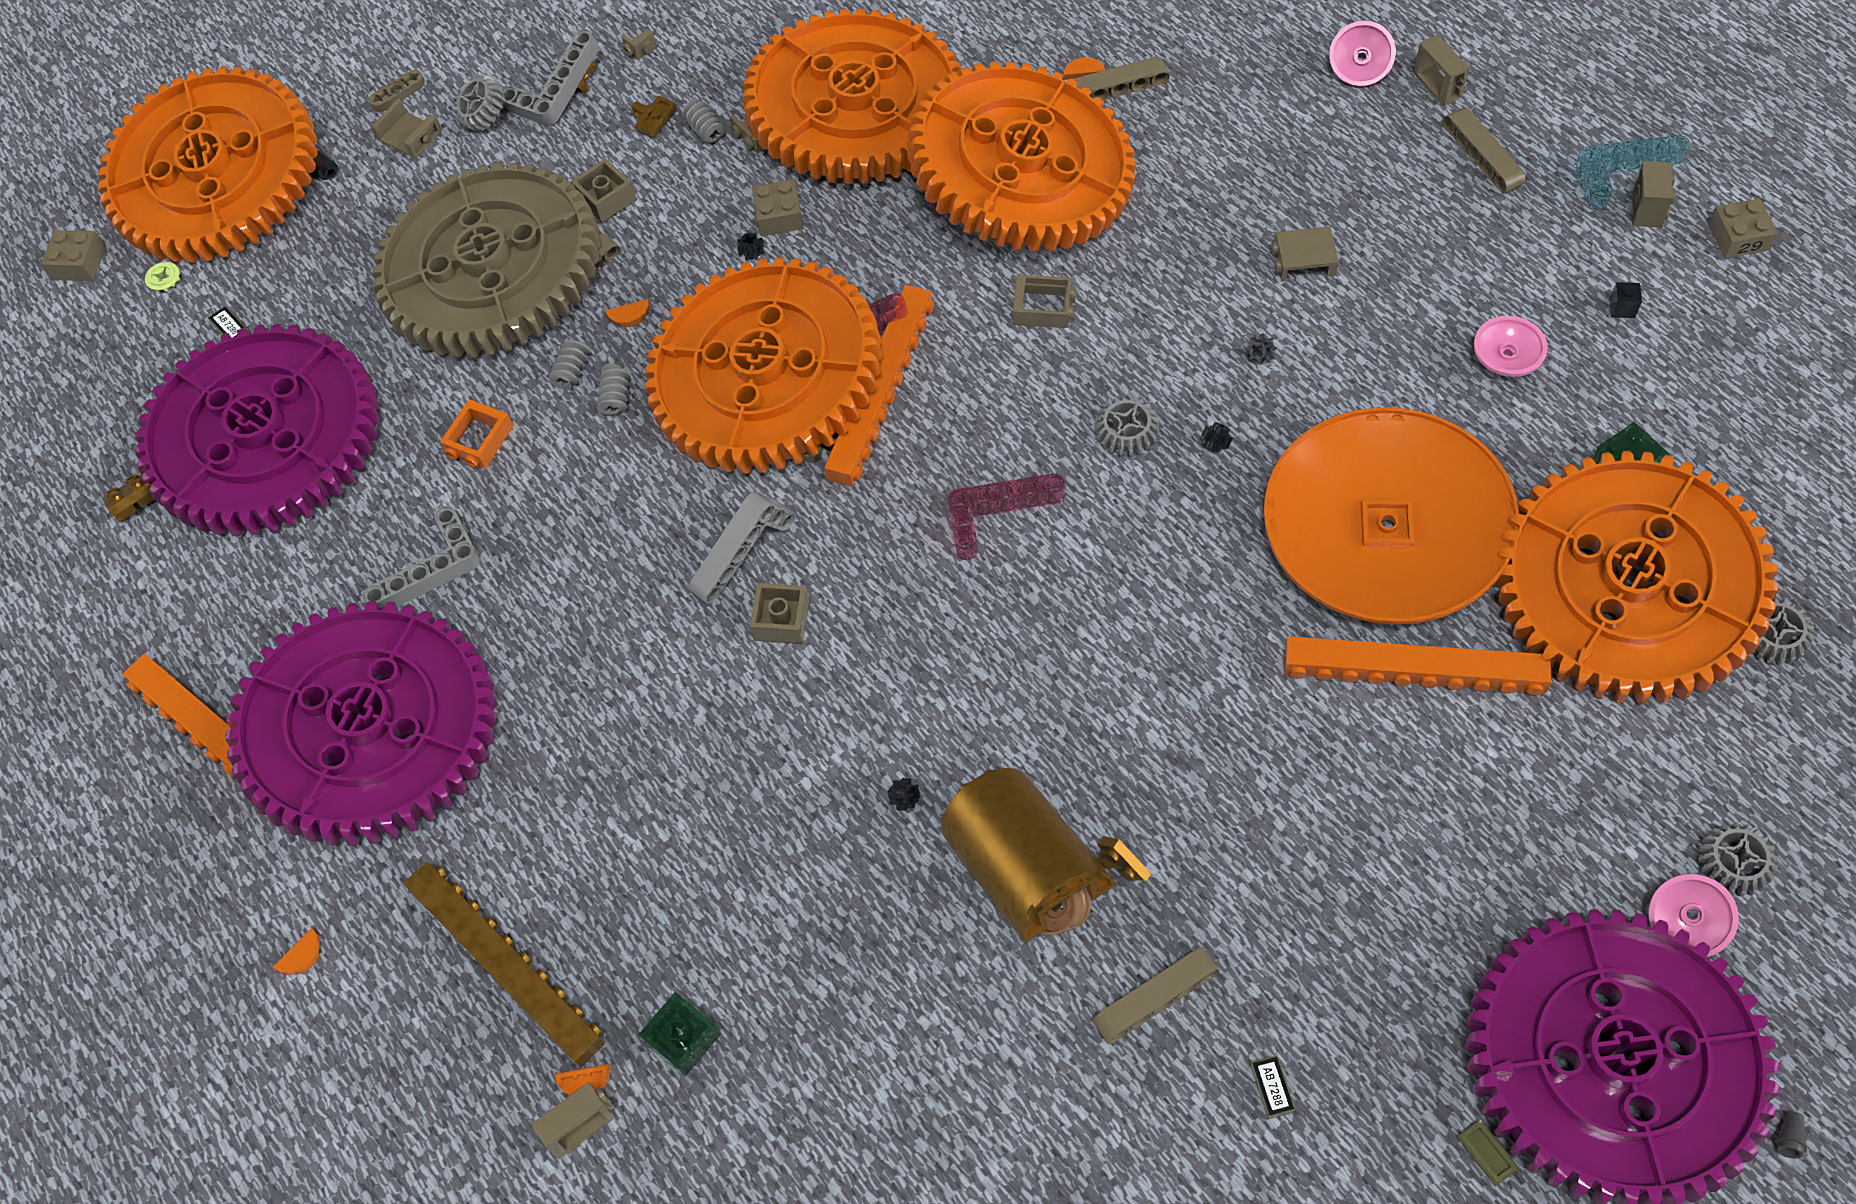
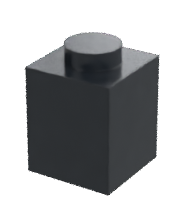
(1625, 300)

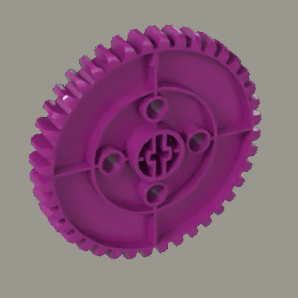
(257, 429)
(288, 746)
(1698, 1107)

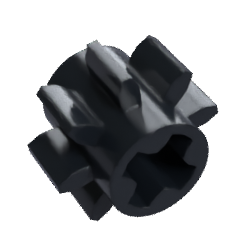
(750, 246)
(1256, 345)
(1217, 436)
(903, 794)

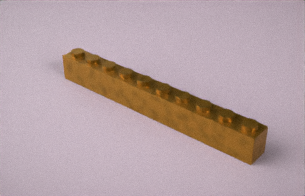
(504, 964)

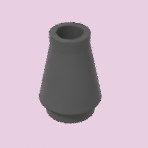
(1792, 1138)

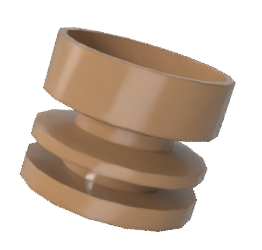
(1070, 917)

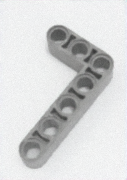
(560, 86)
(736, 542)
(430, 568)

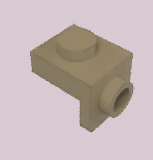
(640, 45)

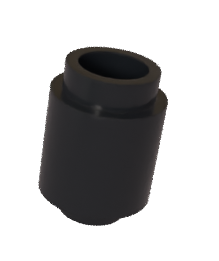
(325, 166)

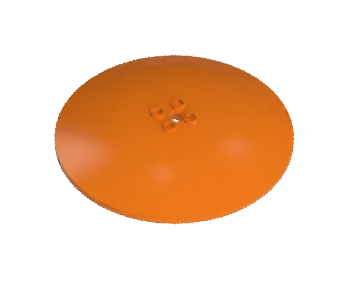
(1401, 467)

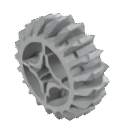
(479, 102)
(1130, 433)
(1791, 628)
(1717, 857)

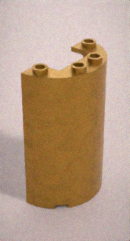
(1019, 848)

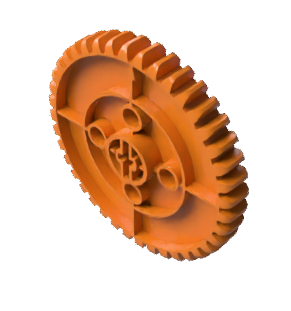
(843, 93)
(1021, 156)
(207, 164)
(763, 365)
(1656, 640)

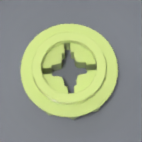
(159, 271)

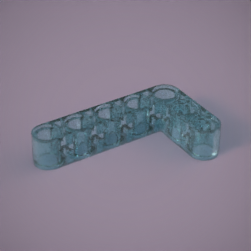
(1599, 160)

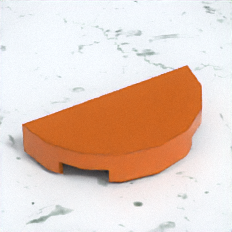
(1081, 67)
(629, 314)
(301, 955)
(574, 1080)

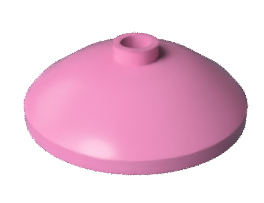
(1362, 39)
(1514, 337)
(1716, 910)

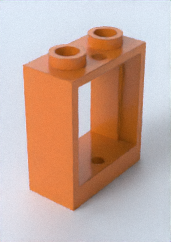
(476, 411)

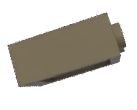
(1437, 52)
(1048, 286)
(574, 1120)

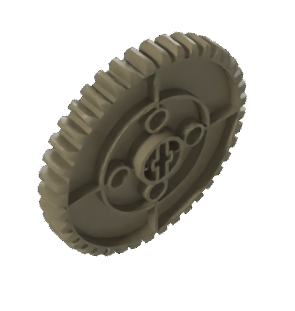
(486, 260)

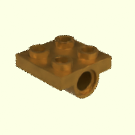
(121, 500)

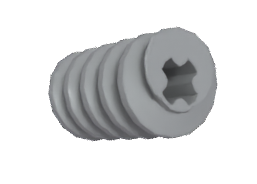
(703, 121)
(568, 364)
(613, 390)

